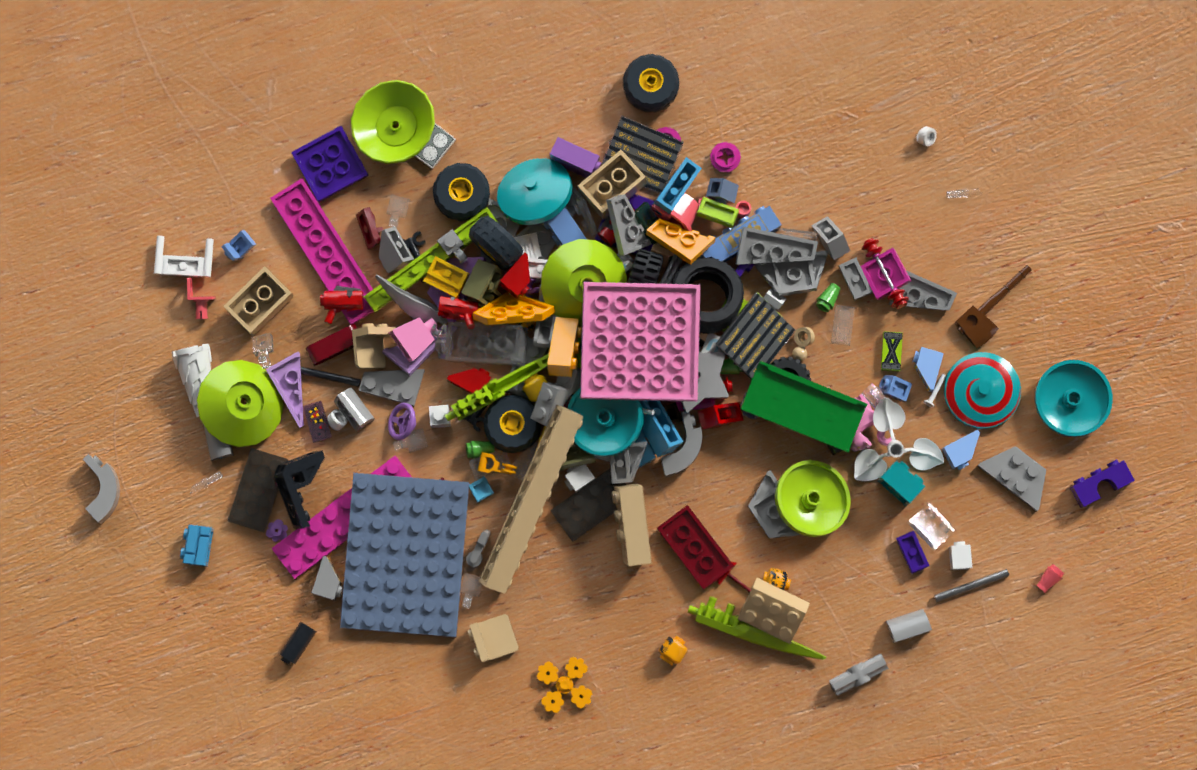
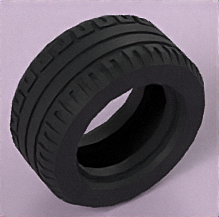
(728, 280)

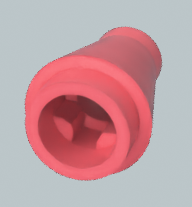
(1050, 577)

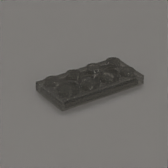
(256, 491)
(587, 506)

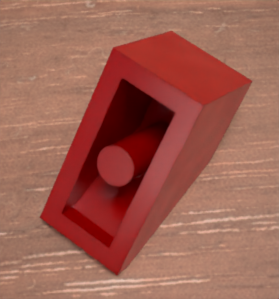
(517, 278)
(470, 379)
(720, 415)

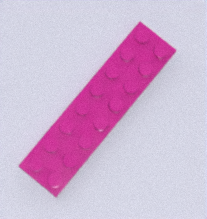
(321, 243)
(326, 529)

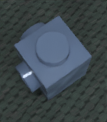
(722, 190)

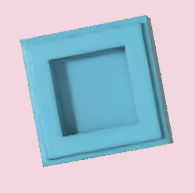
(481, 489)

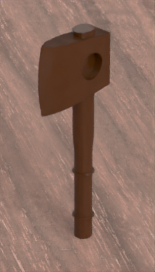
(974, 322)

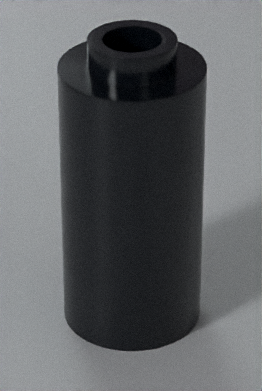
(297, 643)

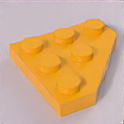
(511, 310)

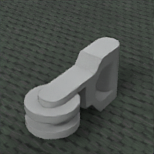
(474, 558)

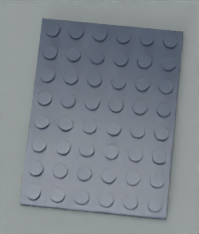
(404, 554)

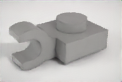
(451, 245)

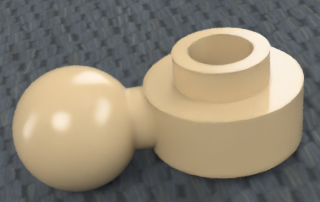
(800, 351)

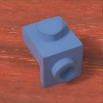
(238, 246)

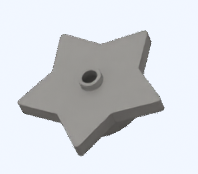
(710, 383)

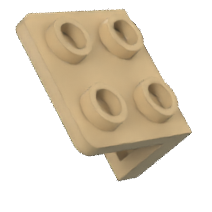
(369, 345)
(493, 638)

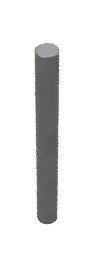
(971, 585)

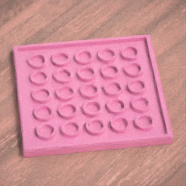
(640, 341)

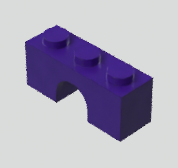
(1086, 490)

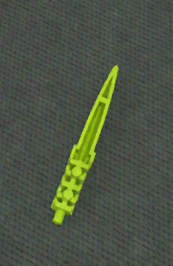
(494, 390)
(730, 624)

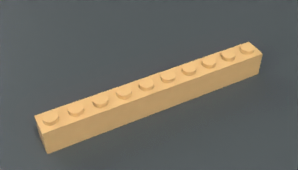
(531, 499)

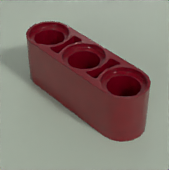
(331, 345)

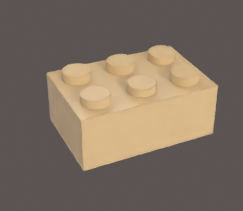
(611, 179)
(258, 301)
(773, 610)

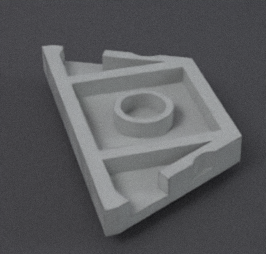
(794, 276)
(1017, 474)
(765, 509)

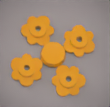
(564, 684)

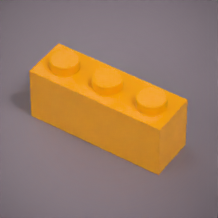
(564, 347)

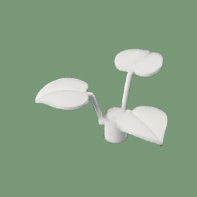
(886, 417)

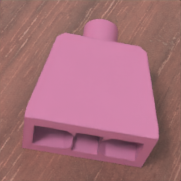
(413, 337)

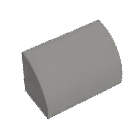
(353, 409)
(216, 448)
(908, 625)

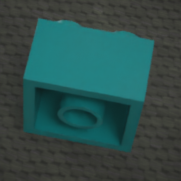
(901, 482)

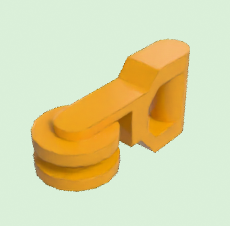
(483, 462)

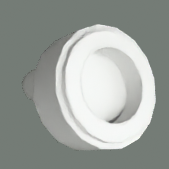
(926, 136)
(336, 420)

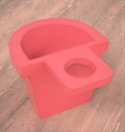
(682, 214)

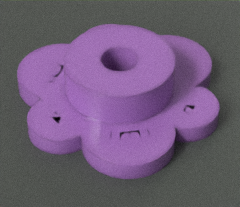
(281, 534)

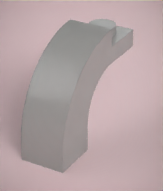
(681, 460)
(109, 491)

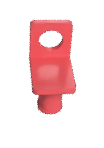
(201, 302)

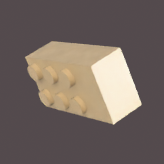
(632, 524)

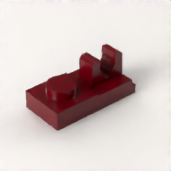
(368, 227)

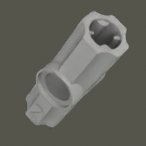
(858, 674)

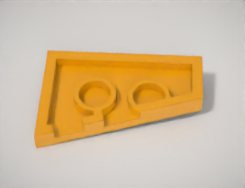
(679, 241)

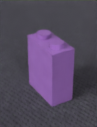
(575, 158)

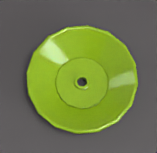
(379, 112)
(570, 267)
(225, 414)

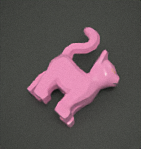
(860, 442)

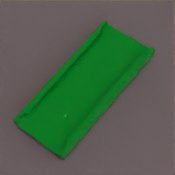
(803, 406)

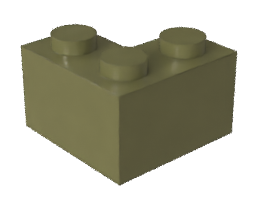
(483, 283)

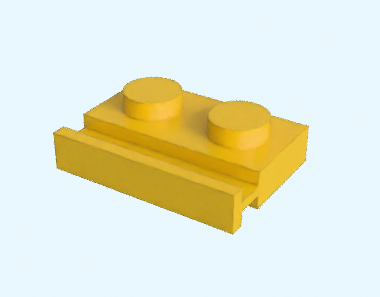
(446, 277)

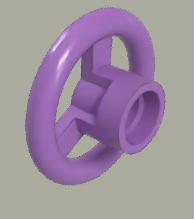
(405, 422)

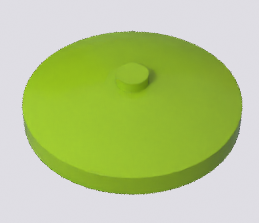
(812, 498)

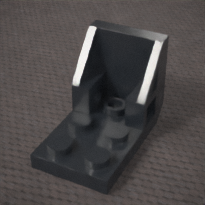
(303, 470)

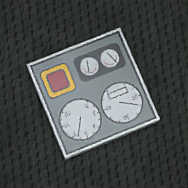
(436, 147)

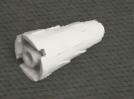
(193, 367)

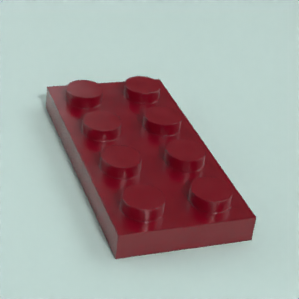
(695, 547)

